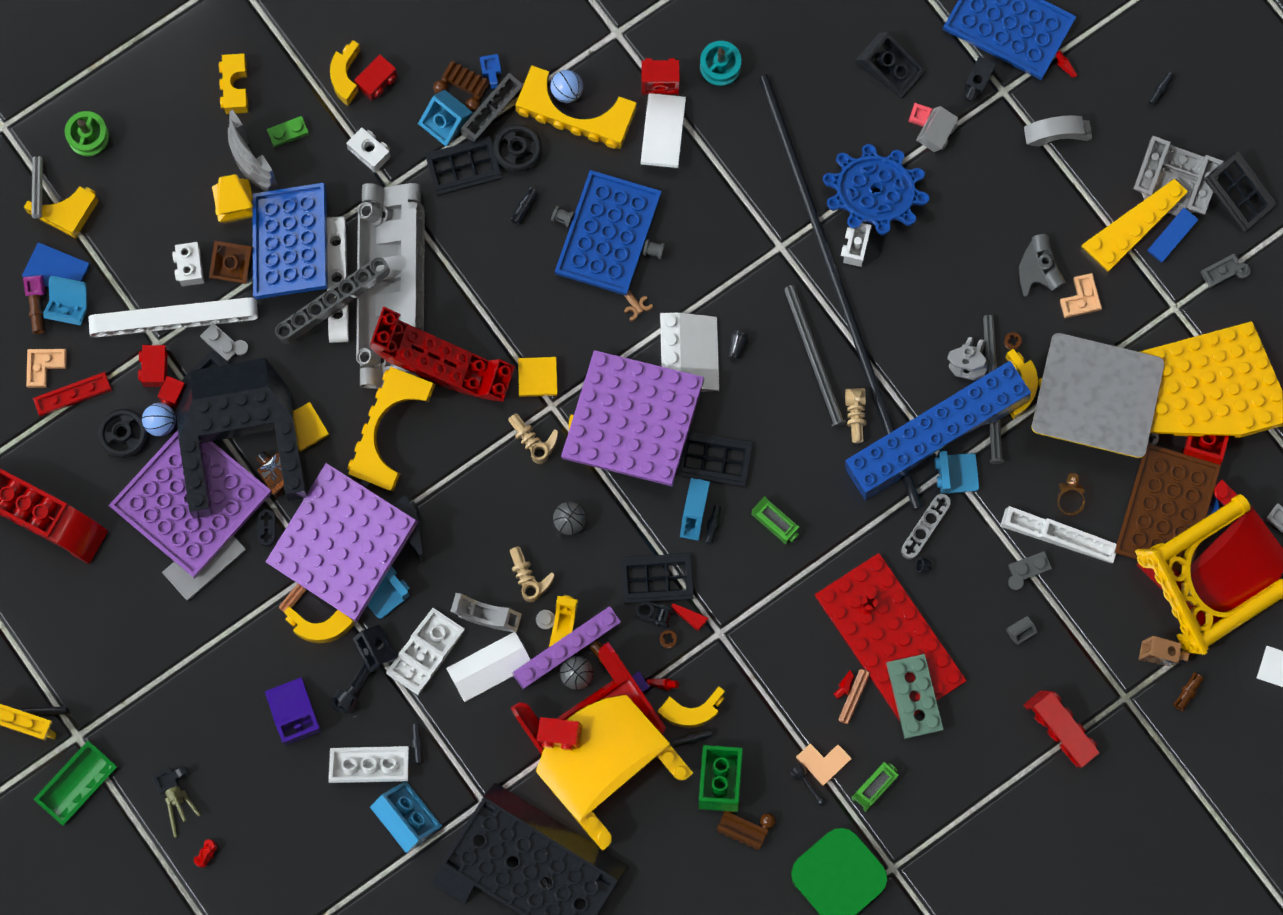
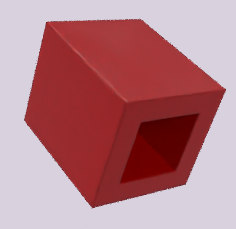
(171, 392)

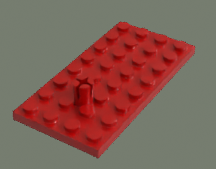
(884, 627)

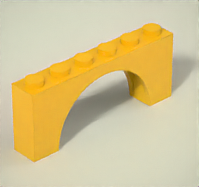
(607, 128)
(368, 462)

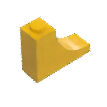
(71, 213)

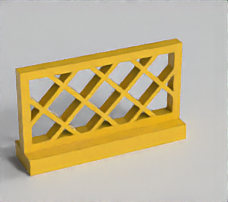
(25, 723)

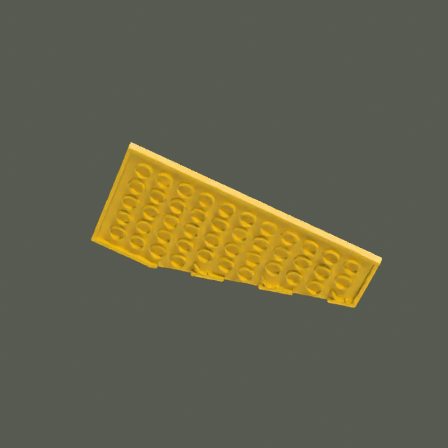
(1217, 385)

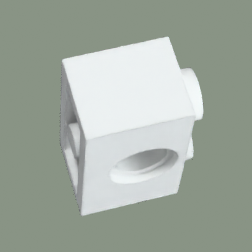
(373, 159)

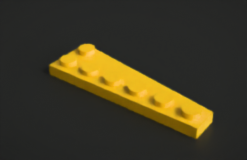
(1123, 234)

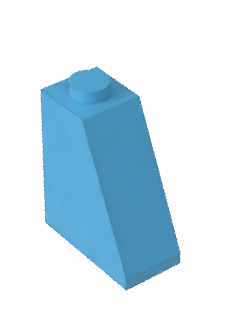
(694, 509)

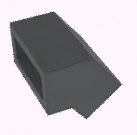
(1021, 630)

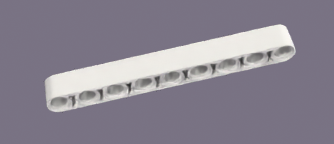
(173, 317)

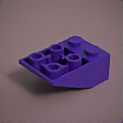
(292, 711)

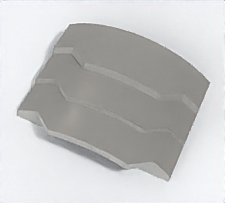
(1167, 162)
(254, 169)

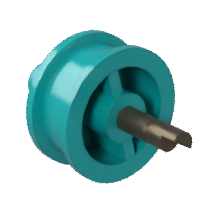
(720, 63)

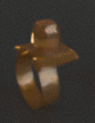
(1072, 481)

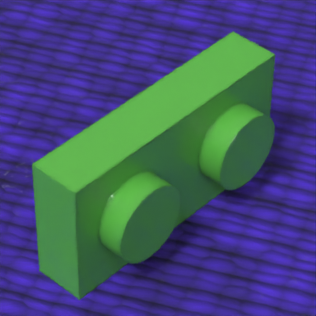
(287, 131)

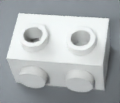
(856, 245)
(188, 263)

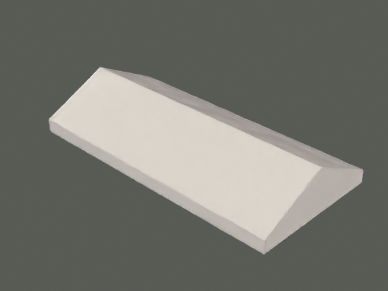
(488, 666)
(369, 764)

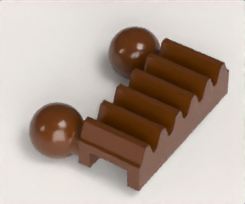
(464, 80)
(744, 830)

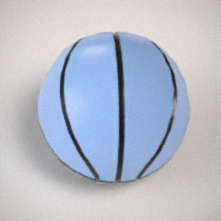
(566, 86)
(159, 419)

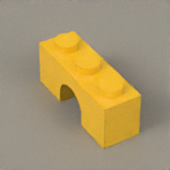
(233, 67)

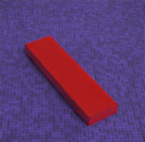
(72, 394)

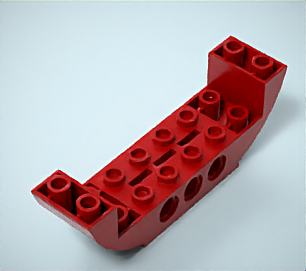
(439, 359)
(49, 517)

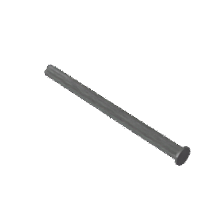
(990, 354)
(814, 357)

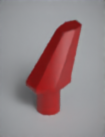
(1064, 63)
(663, 683)
(845, 685)

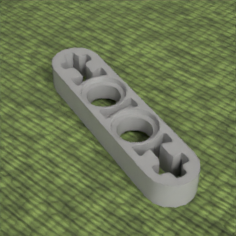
(924, 525)

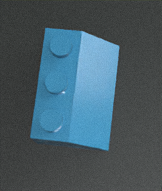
(405, 816)

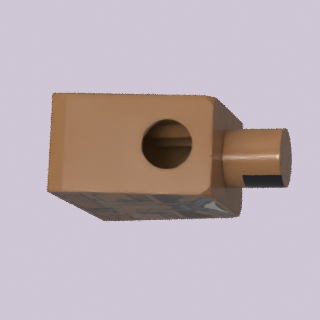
(1162, 651)

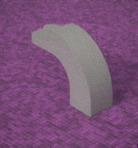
(1057, 128)
(484, 614)

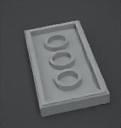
(188, 585)

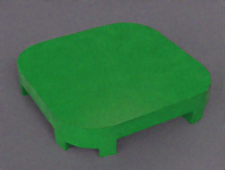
(839, 874)

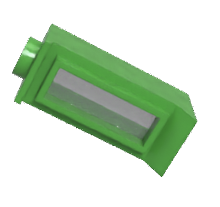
(775, 521)
(875, 785)

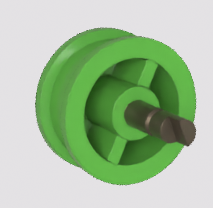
(87, 133)

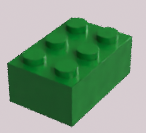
(720, 778)

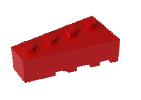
(1062, 727)

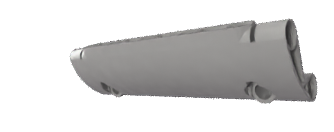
(400, 242)

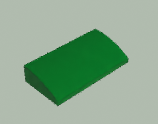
(75, 783)

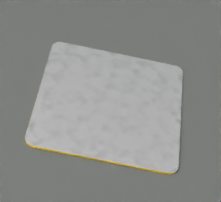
(1098, 395)

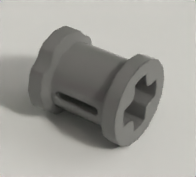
(562, 216)
(653, 249)

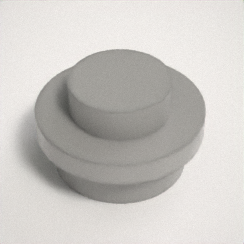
(545, 619)

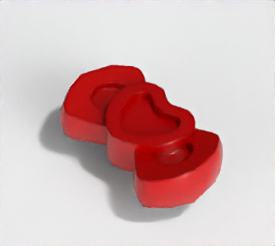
(205, 853)

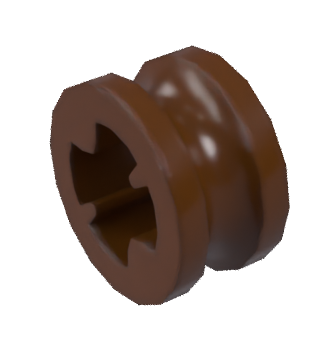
(1015, 336)
(662, 641)

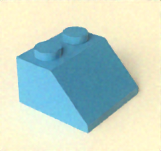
(444, 117)

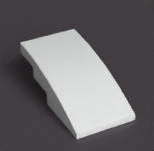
(663, 130)
(425, 651)

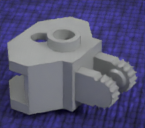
(969, 359)

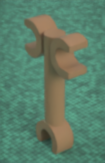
(636, 308)

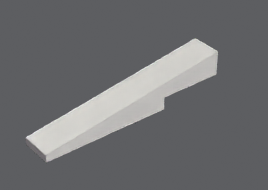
(1058, 534)

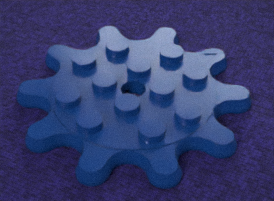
(873, 171)

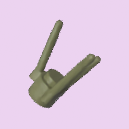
(175, 798)

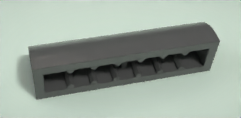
(491, 107)

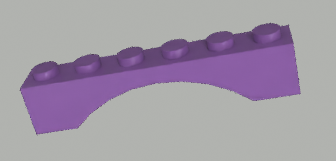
(566, 647)

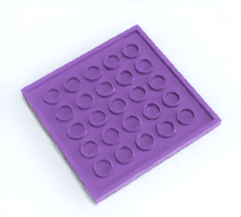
(633, 418)
(159, 508)
(341, 542)

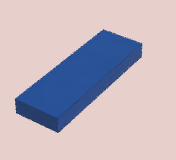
(1172, 235)

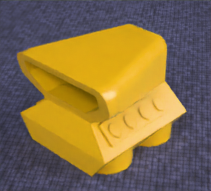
(232, 199)

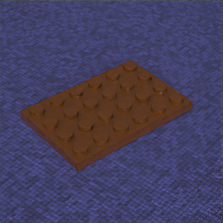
(1166, 499)

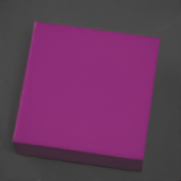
(34, 285)

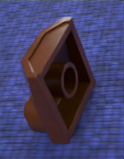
(231, 262)

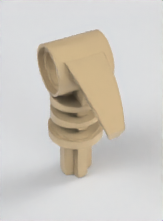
(856, 399)
(531, 442)
(526, 580)

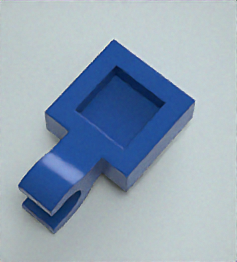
(491, 67)

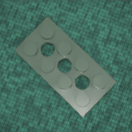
(906, 707)

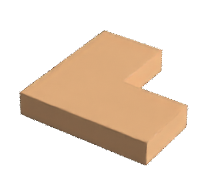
(1086, 299)
(39, 361)
(823, 767)

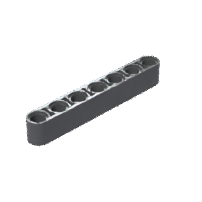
(323, 300)

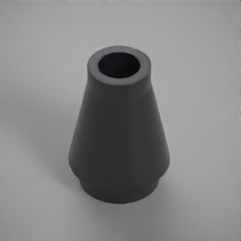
(737, 343)

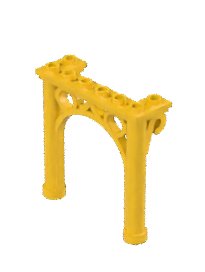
(1162, 556)

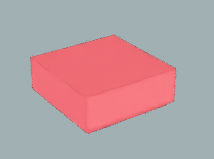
(919, 114)

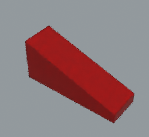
(694, 619)

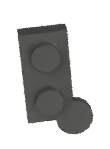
(1224, 270)
(1027, 569)

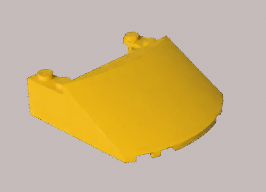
(612, 749)

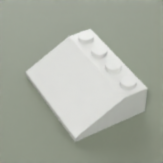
(691, 346)

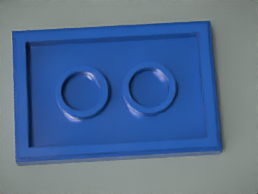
(52, 262)

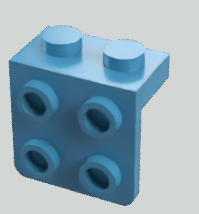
(66, 300)
(956, 473)
(388, 595)

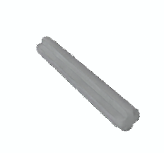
(37, 184)

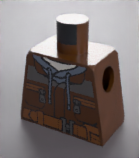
(271, 473)

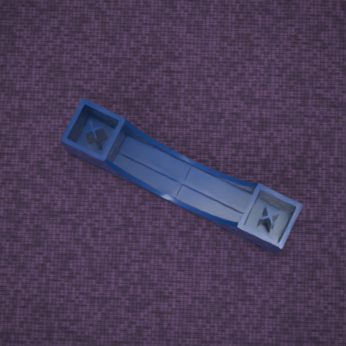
(910, 444)

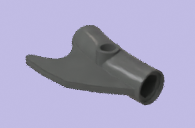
(1032, 267)

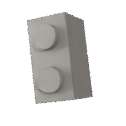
(937, 129)

